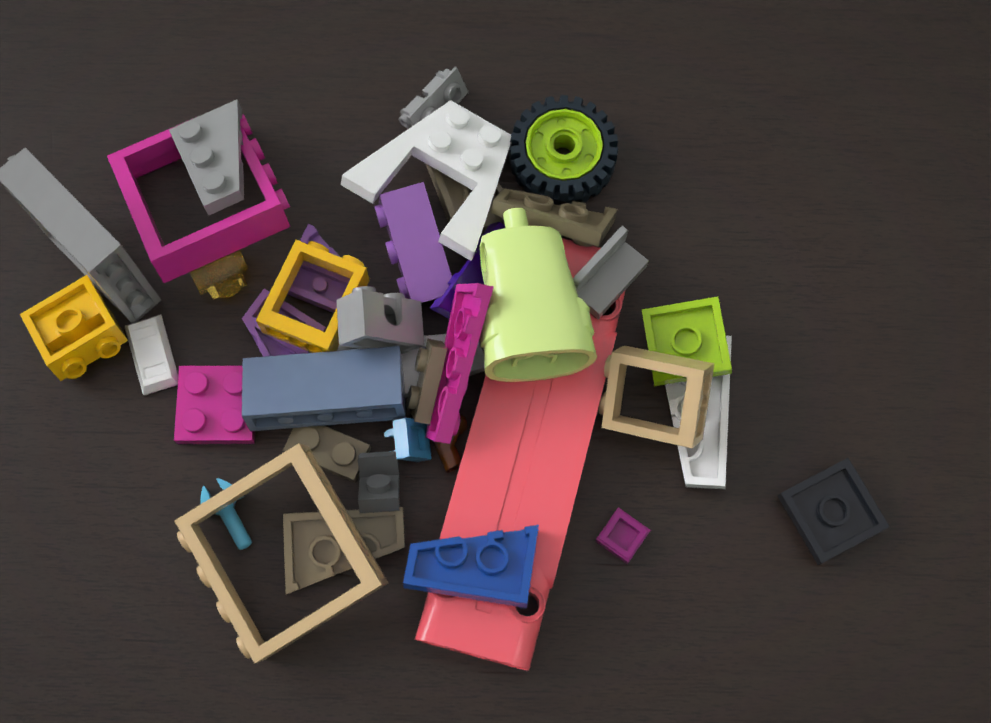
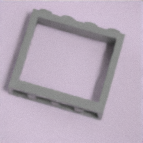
(78, 235)

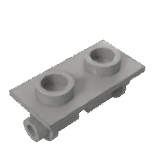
(440, 90)

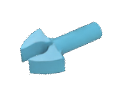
(230, 518)

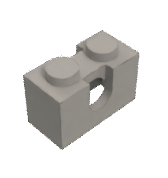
(379, 320)

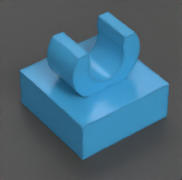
(410, 440)

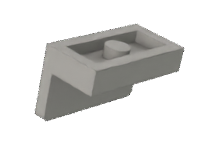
(609, 273)

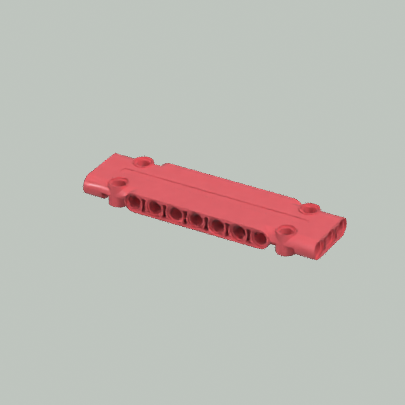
(516, 474)

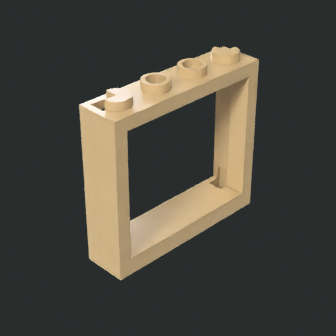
(338, 520)

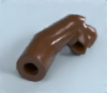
(448, 452)

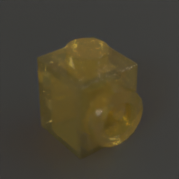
(221, 277)

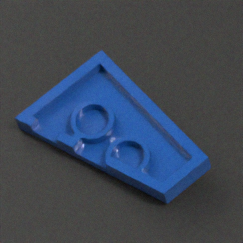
(475, 568)

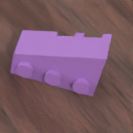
(414, 242)

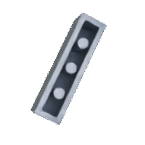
(323, 388)

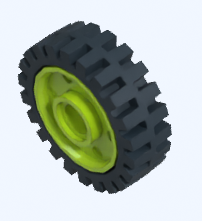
(563, 126)

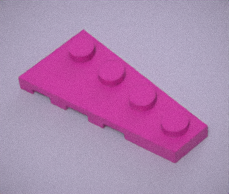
(461, 340)

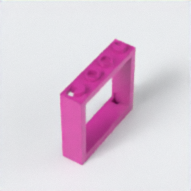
(212, 241)

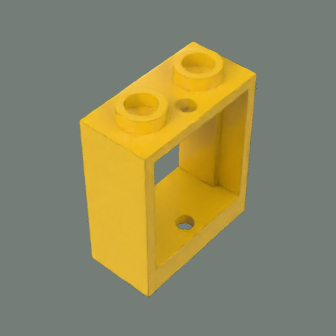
(293, 331)

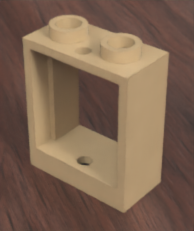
(695, 402)

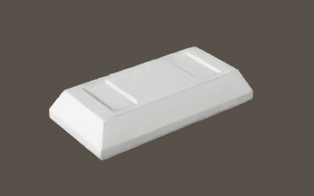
(152, 354)

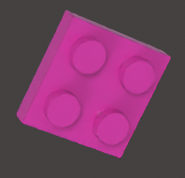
(210, 406)

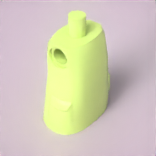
(534, 315)

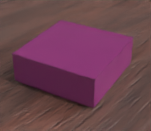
(622, 535)

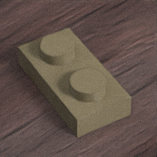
(430, 365)
(331, 448)

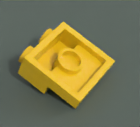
(73, 329)

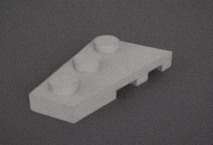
(213, 155)

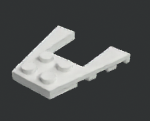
(455, 145)

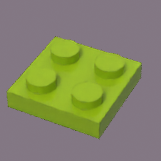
(688, 331)

